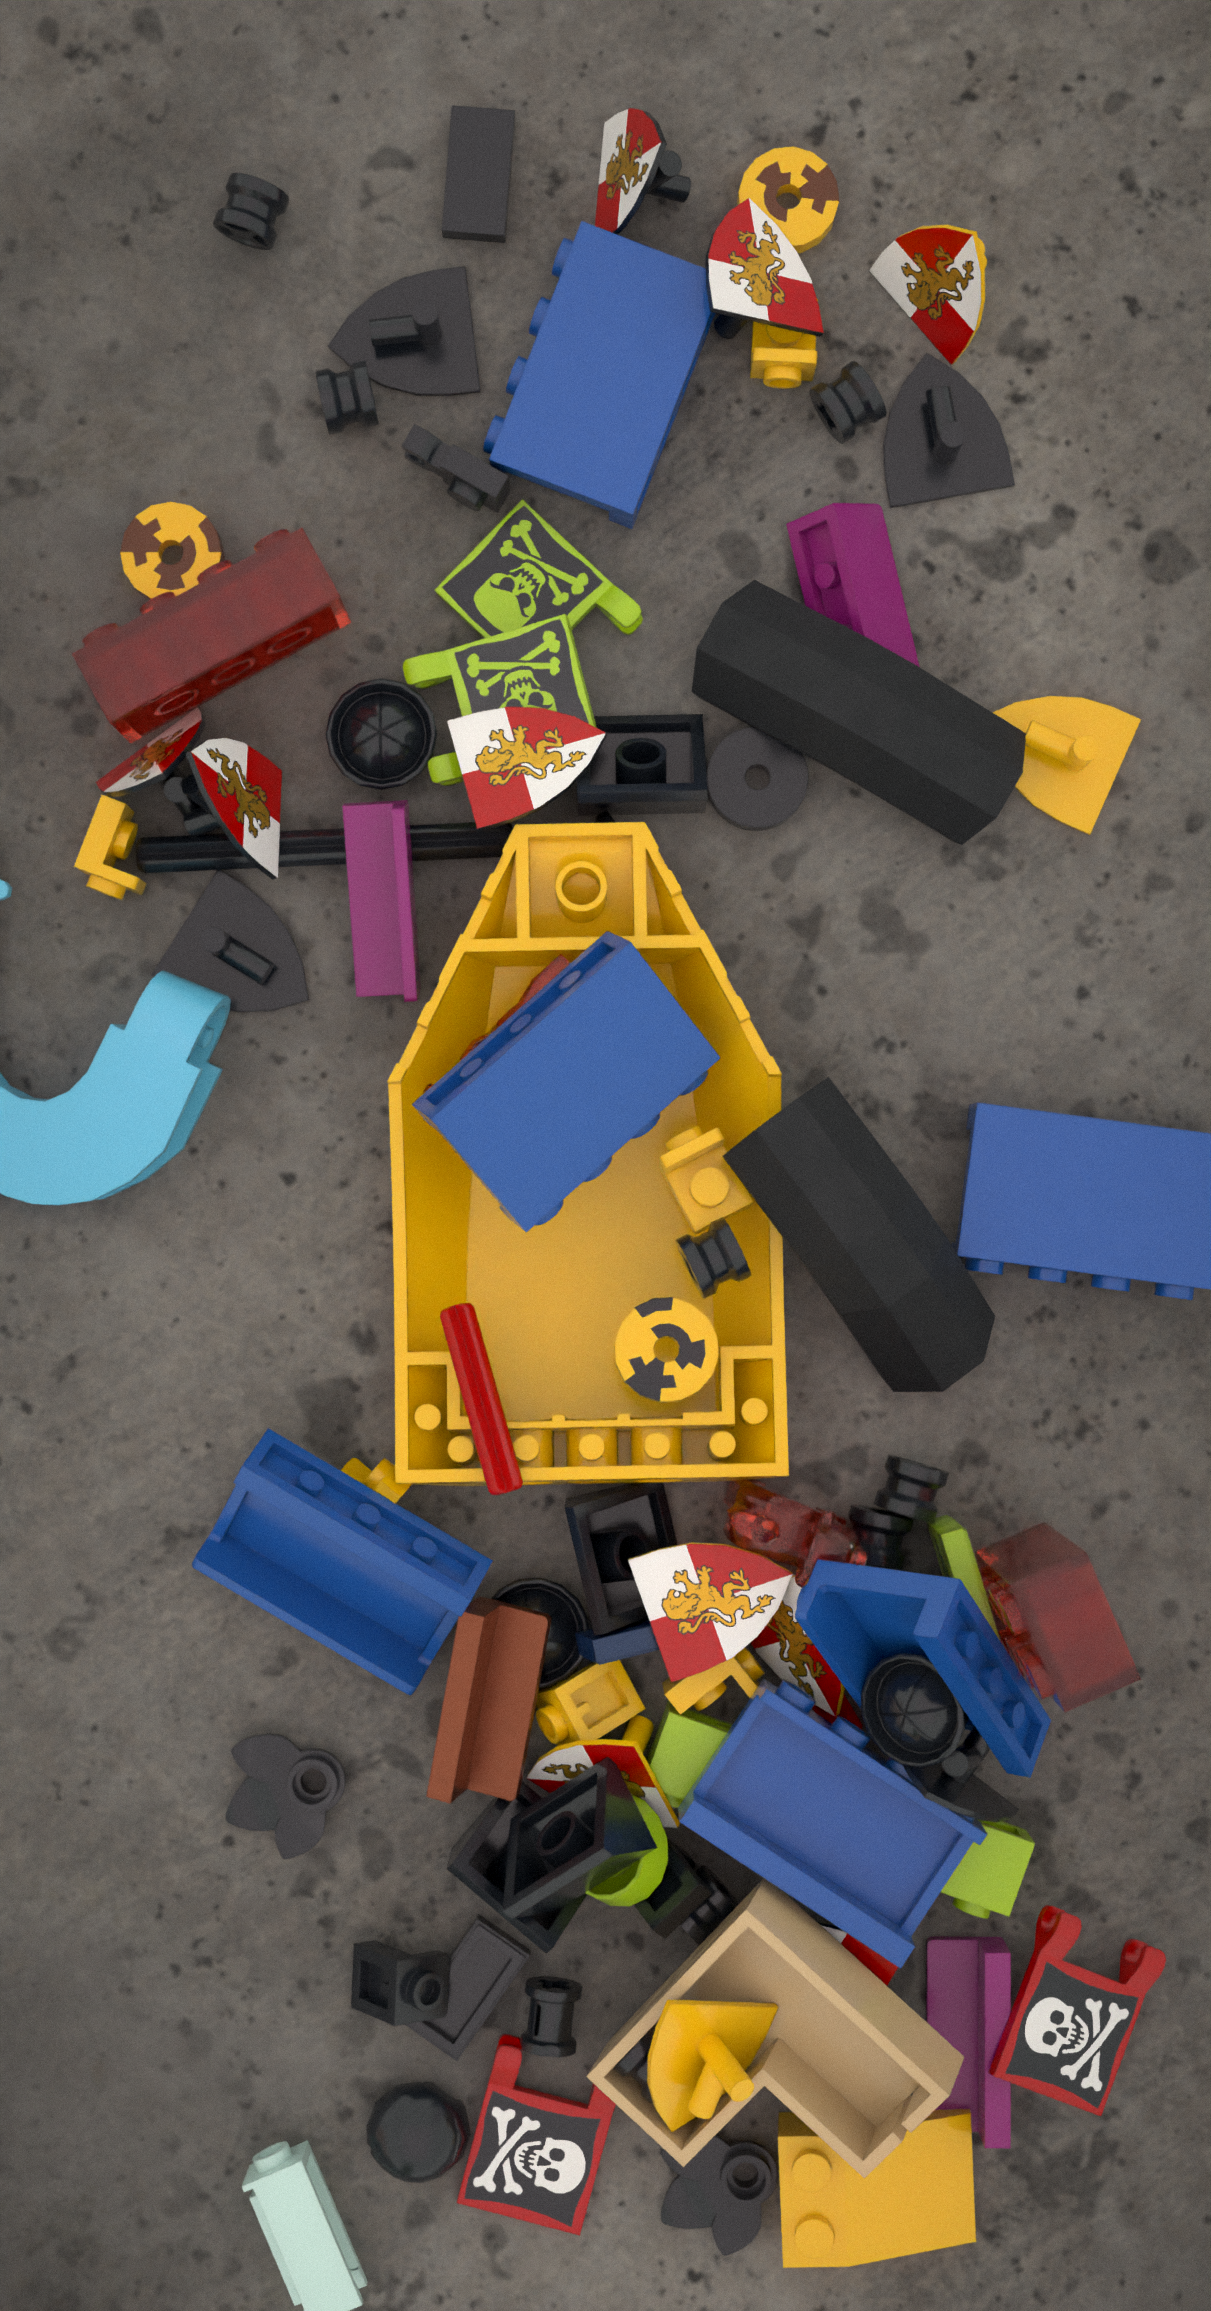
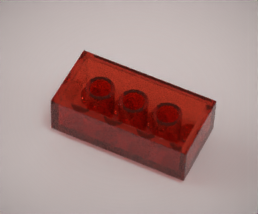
(211, 635)
(1055, 1617)

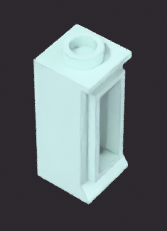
(304, 2228)

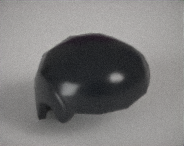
(417, 2132)

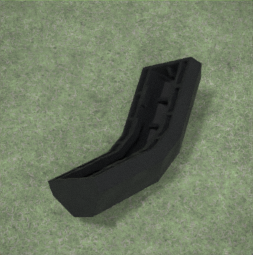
(859, 711)
(866, 1241)

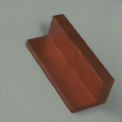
(489, 1701)

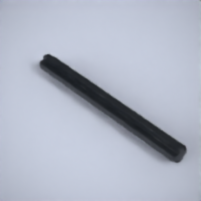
(314, 848)

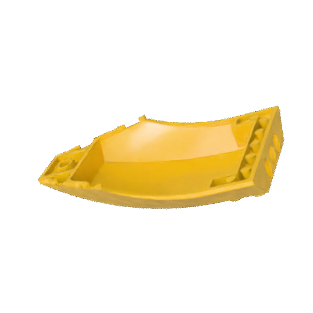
(562, 1289)

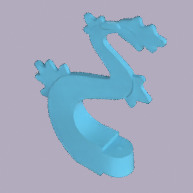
(127, 1109)

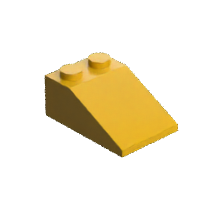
(904, 2207)

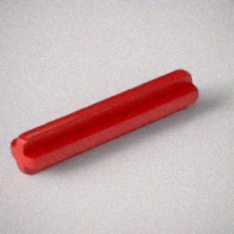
(481, 1399)

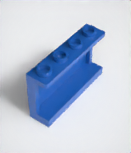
(603, 372)
(568, 1080)
(1086, 1200)
(340, 1562)
(875, 1612)
(828, 1819)

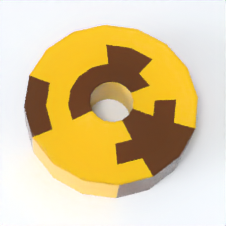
(800, 174)
(155, 531)

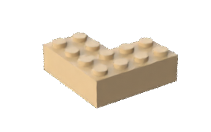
(836, 2051)

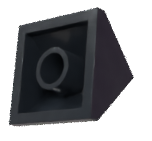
(646, 767)
(607, 1532)
(573, 1841)
(481, 1863)

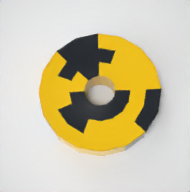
(671, 1320)

